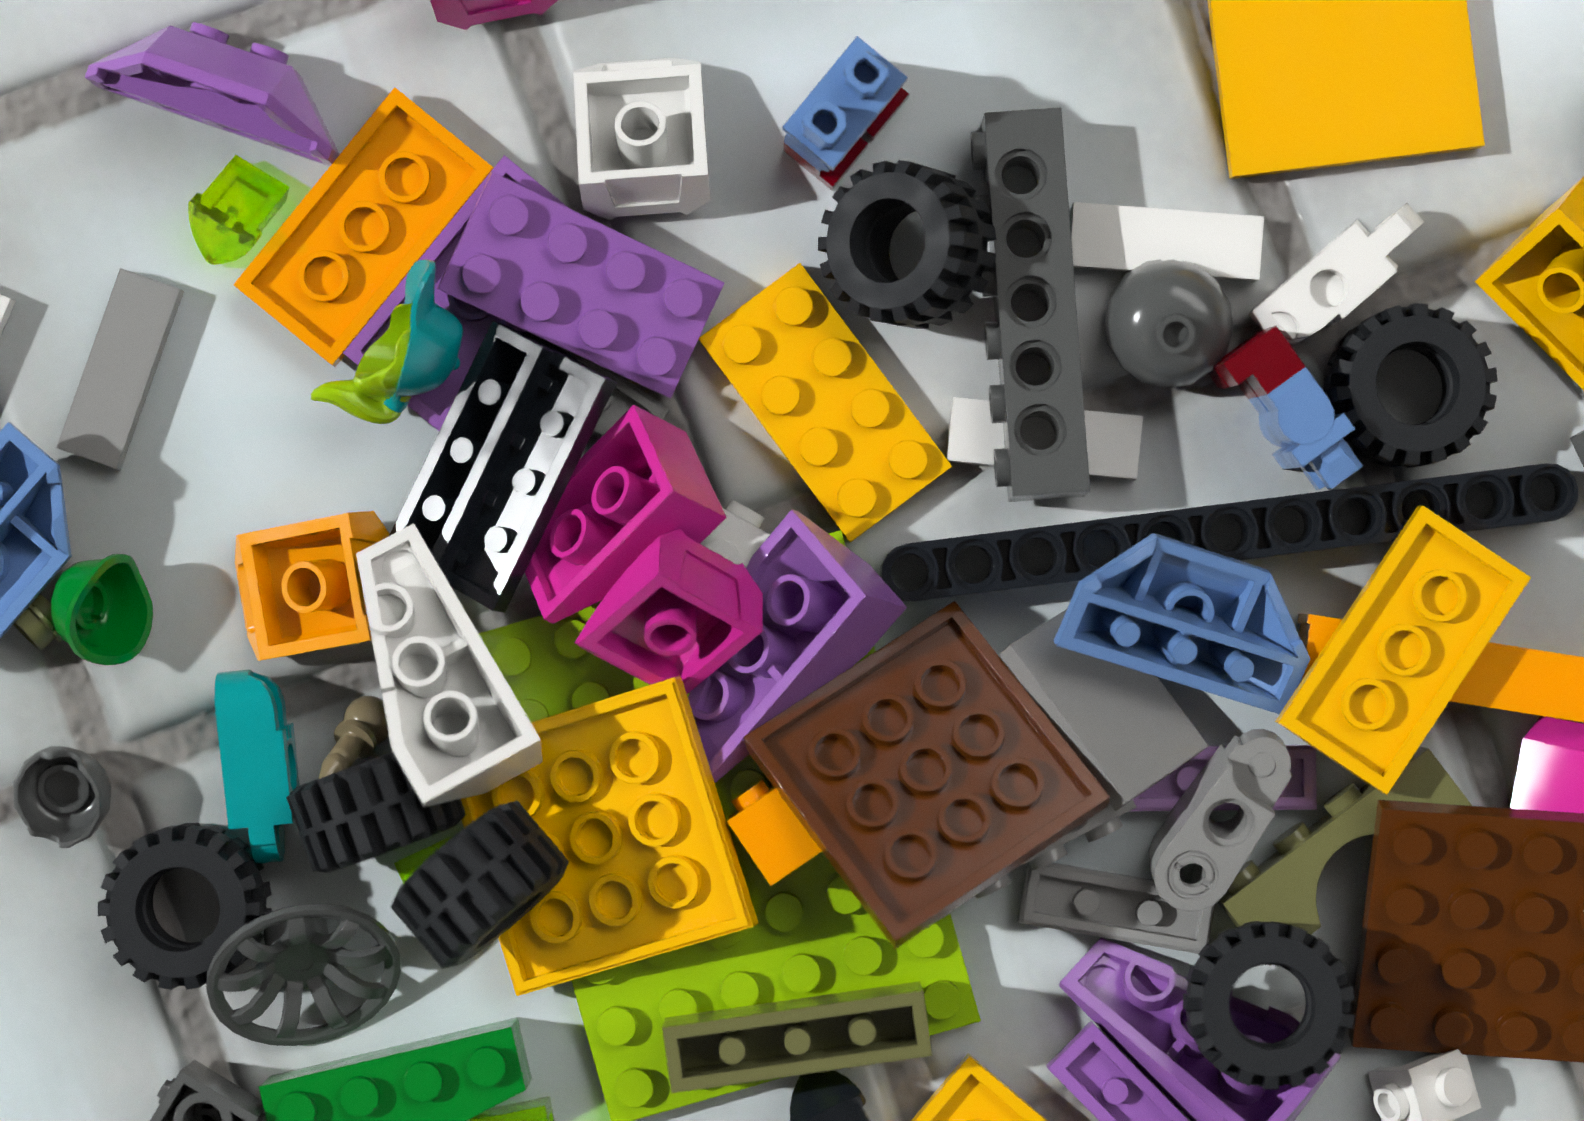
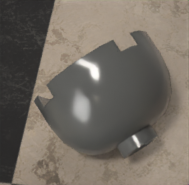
(1168, 323)

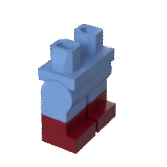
(850, 100)
(1290, 408)

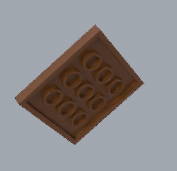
(925, 773)
(1473, 933)

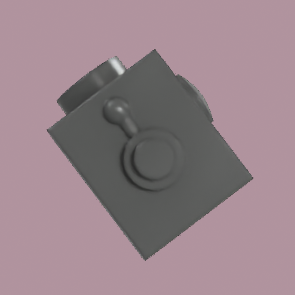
(195, 1085)

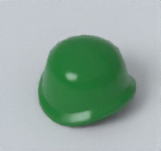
(103, 609)

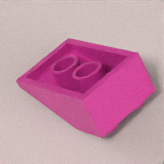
(618, 501)

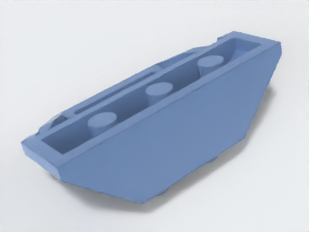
(31, 523)
(1189, 622)

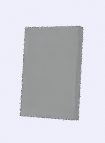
(1109, 714)

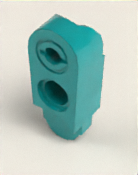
(256, 759)

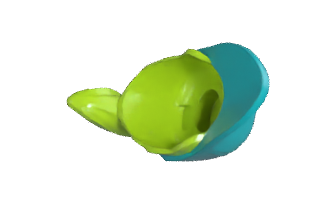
(406, 360)

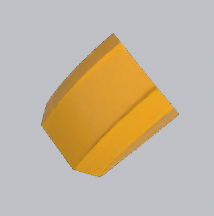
(305, 584)

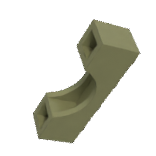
(1287, 882)

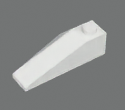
(440, 688)

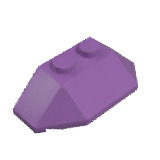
(220, 87)

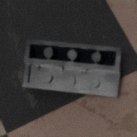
(503, 462)

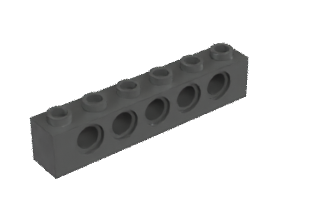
(1037, 143)

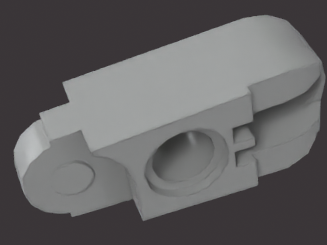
(1245, 773)

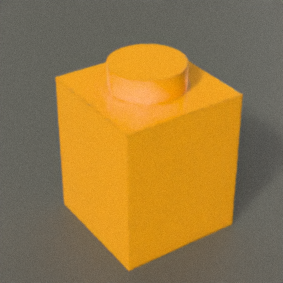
(771, 832)

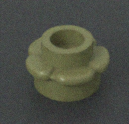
(37, 624)

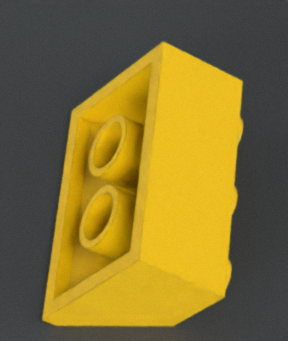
(1543, 281)

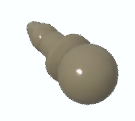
(357, 735)

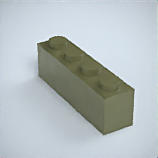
(796, 1037)

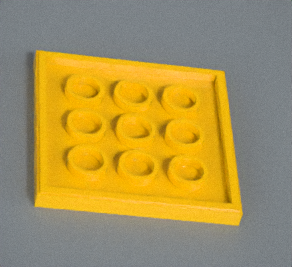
(1342, 82)
(642, 836)

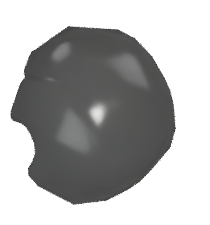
(62, 795)

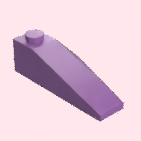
(818, 621)
(1143, 1013)

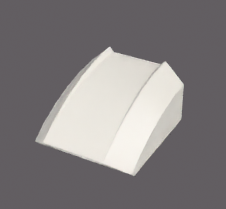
(641, 137)

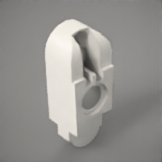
(1336, 278)

